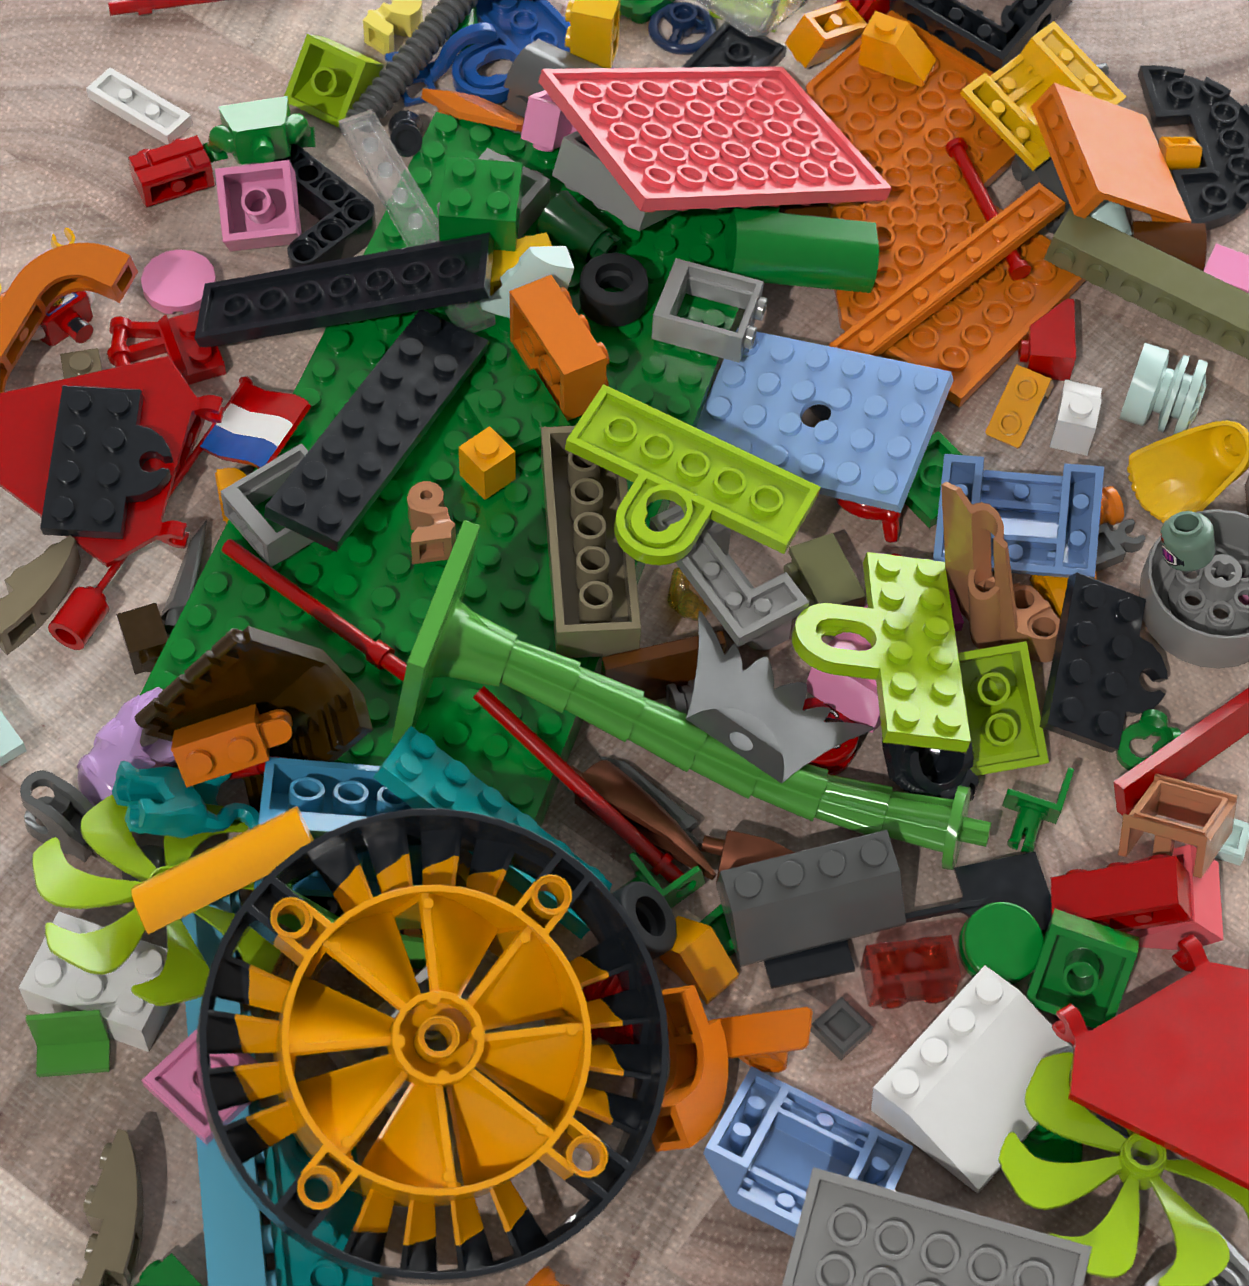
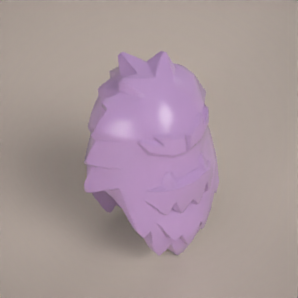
(120, 742)

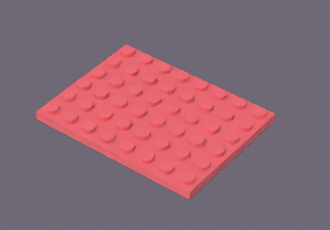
(712, 137)

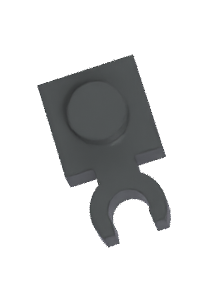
(1114, 544)

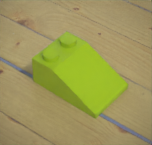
(1002, 709)

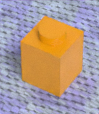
(487, 463)

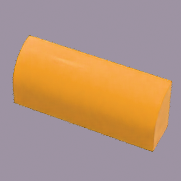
(219, 870)

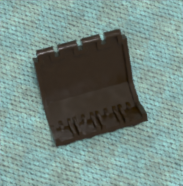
(273, 674)

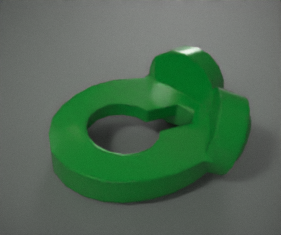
(1150, 724)

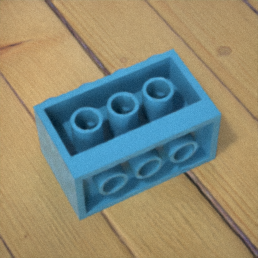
(327, 799)

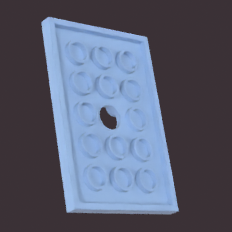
(875, 427)

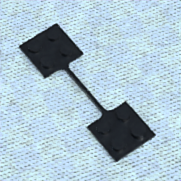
(1006, 879)

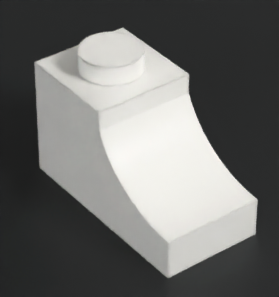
(1076, 417)

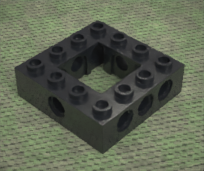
(977, 35)

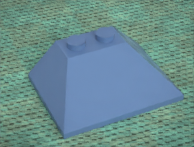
(1045, 518)
(776, 1138)

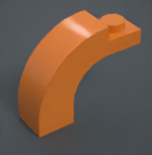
(696, 1073)

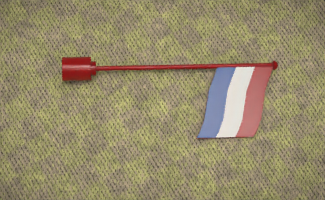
(251, 433)

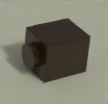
(143, 636)

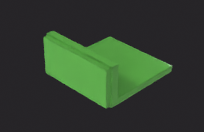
(70, 1043)

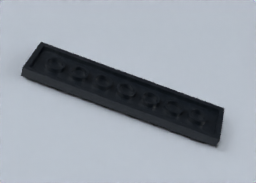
(346, 290)
(376, 430)

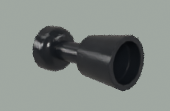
(406, 132)

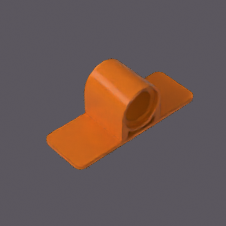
(767, 1037)

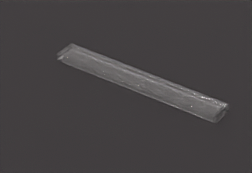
(403, 200)

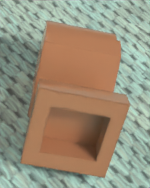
(429, 518)

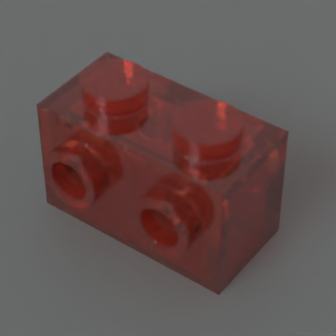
(910, 971)

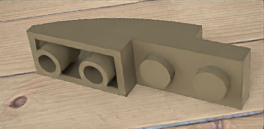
(36, 592)
(117, 1214)

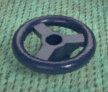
(684, 22)

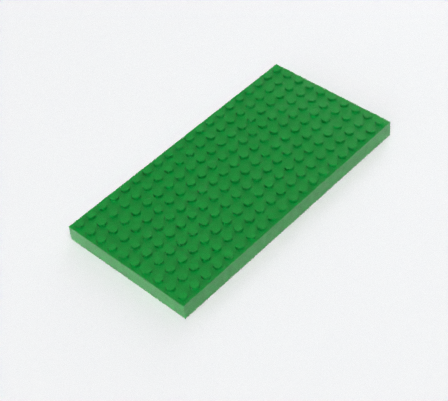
(509, 577)

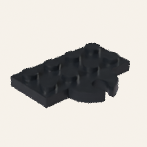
(100, 463)
(1099, 665)

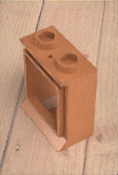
(1184, 803)

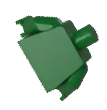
(258, 132)

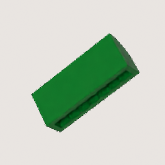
(802, 250)

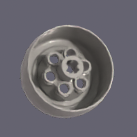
(1194, 631)

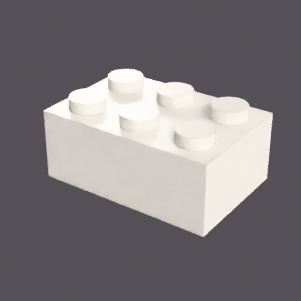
(59, 986)

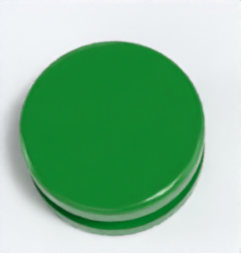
(1002, 939)

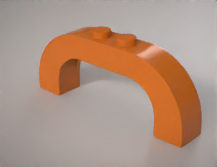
(48, 279)

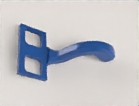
(473, 34)

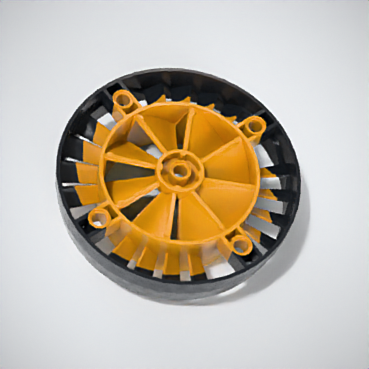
(537, 1065)

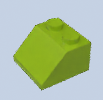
(329, 78)

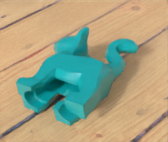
(164, 806)

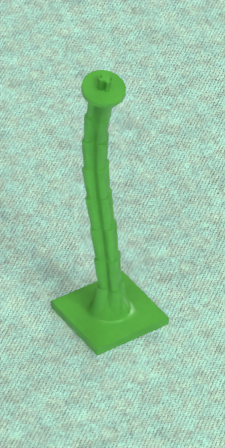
(474, 649)

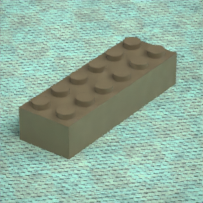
(589, 571)

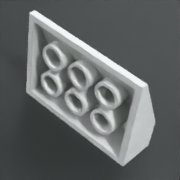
(969, 1078)

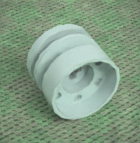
(1164, 390)

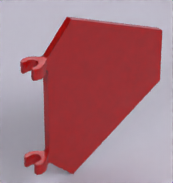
(168, 406)
(1174, 1064)

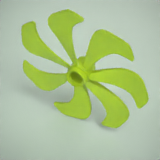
(111, 946)
(1114, 1242)

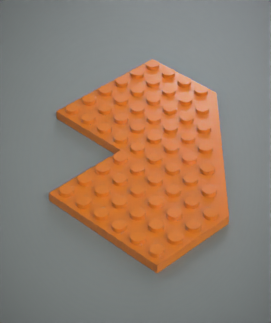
(932, 211)

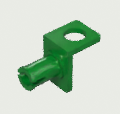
(1031, 813)
(670, 893)

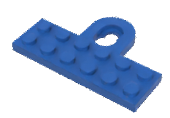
(516, 27)

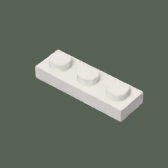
(139, 106)

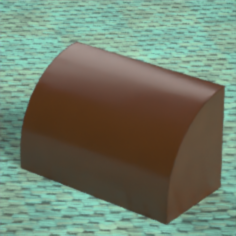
(1177, 239)

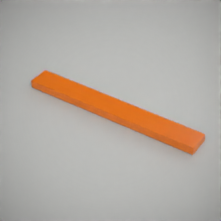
(952, 273)

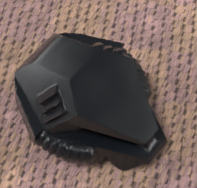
(930, 770)

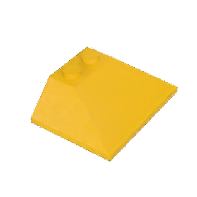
(1009, 93)

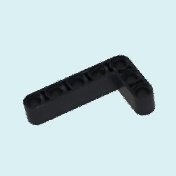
(343, 212)

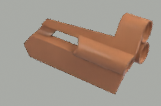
(988, 601)

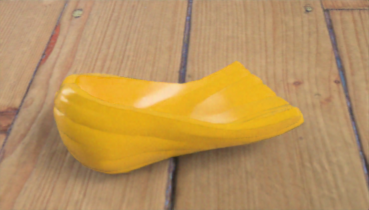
(1188, 468)

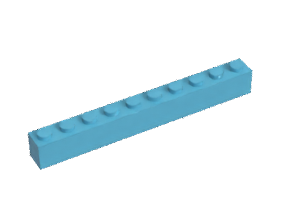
(231, 1221)

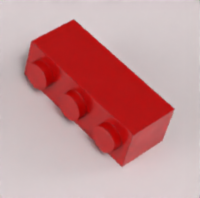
(1127, 894)

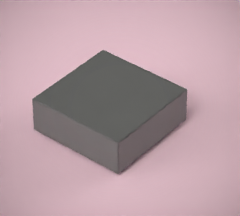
(841, 1028)

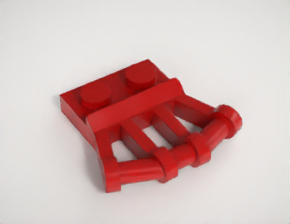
(169, 336)

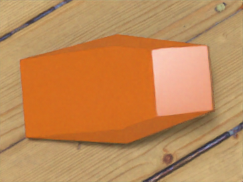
(473, 109)

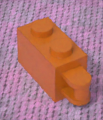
(228, 743)

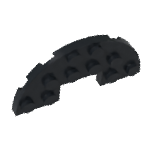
(1220, 126)

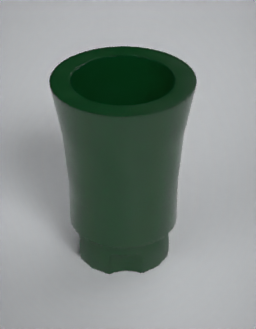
(576, 228)

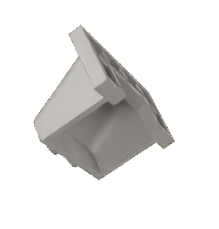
(747, 613)

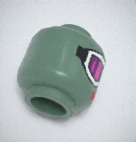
(1188, 541)

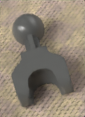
(64, 816)

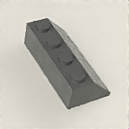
(812, 898)

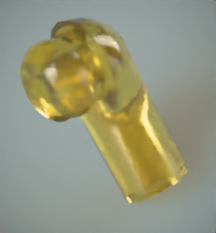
(682, 598)

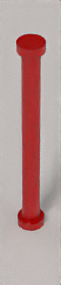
(957, 149)

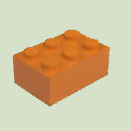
(557, 344)

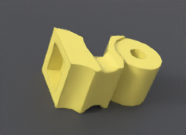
(389, 20)

